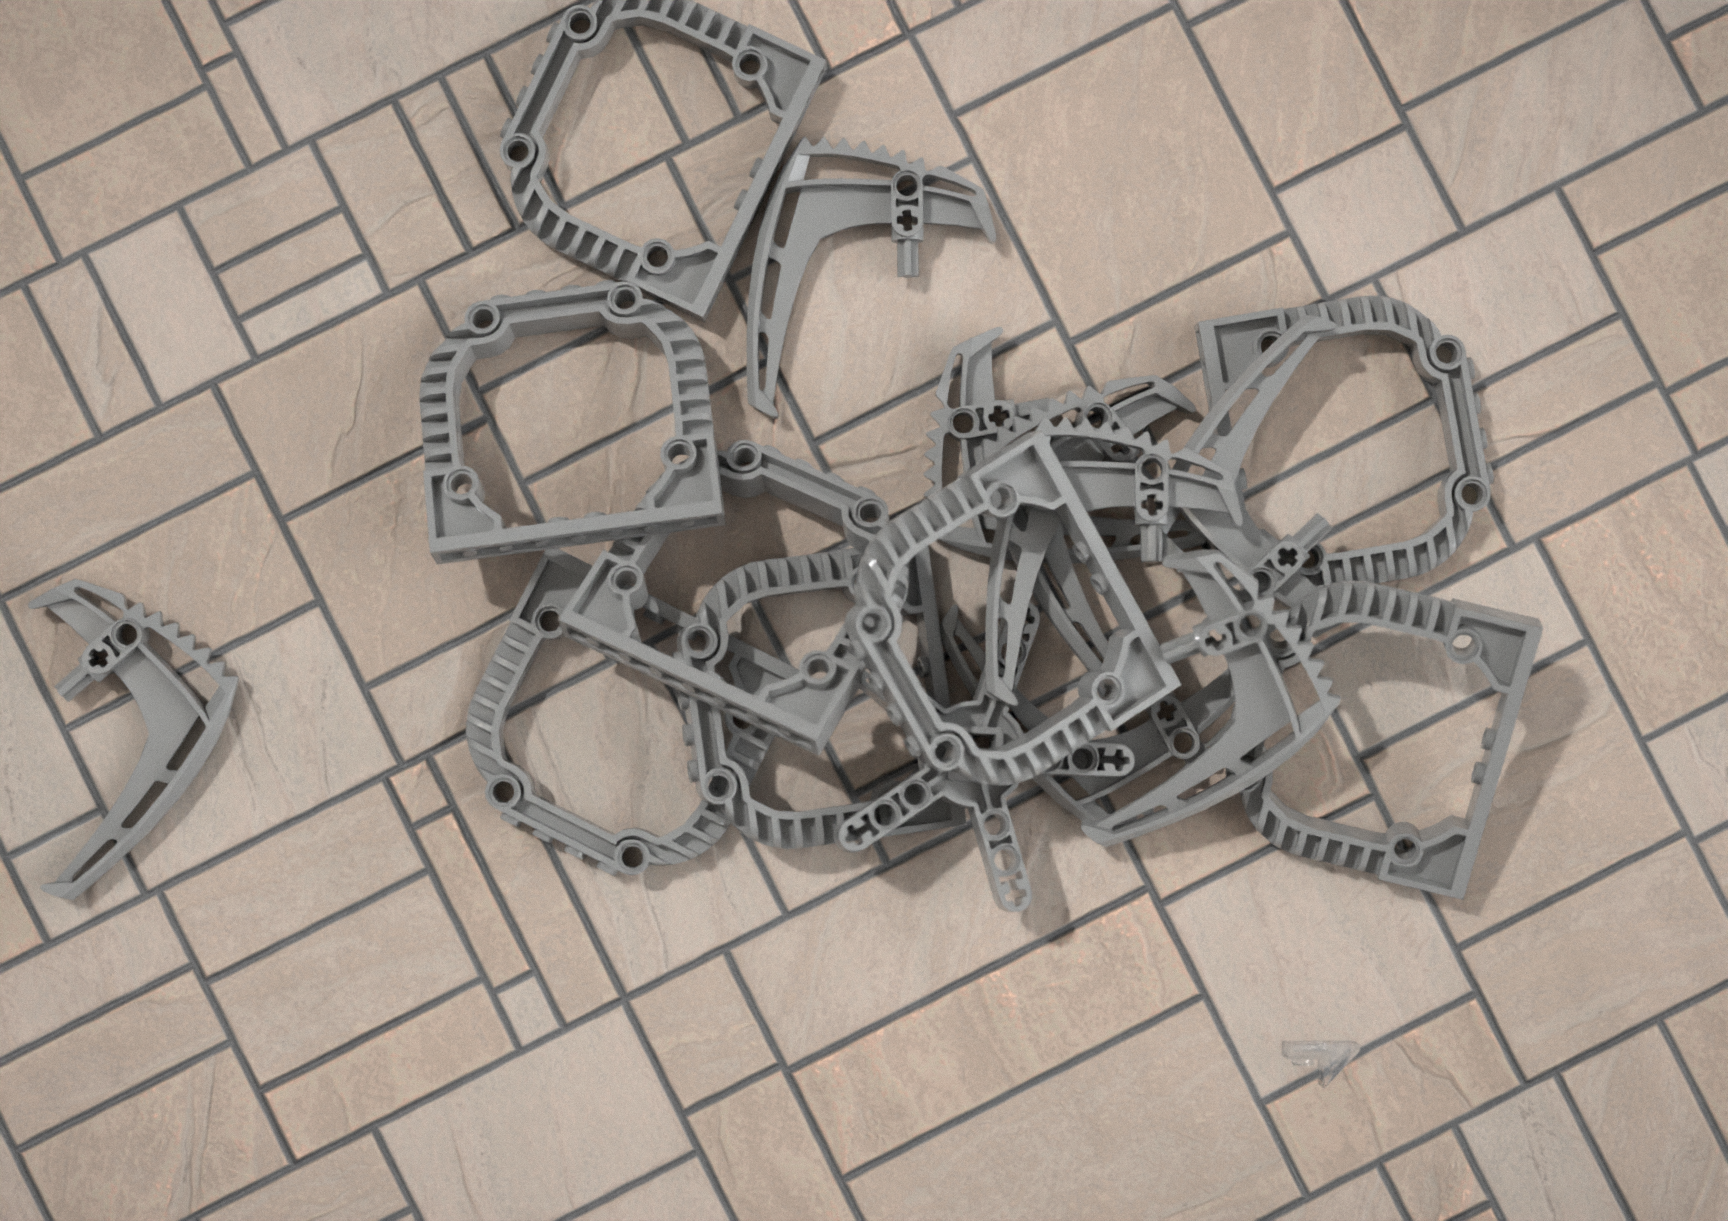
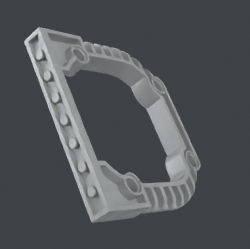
(693, 274)
(1234, 343)
(681, 500)
(551, 590)
(1133, 665)
(794, 709)
(704, 721)
(1445, 852)

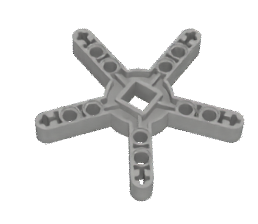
(986, 718)

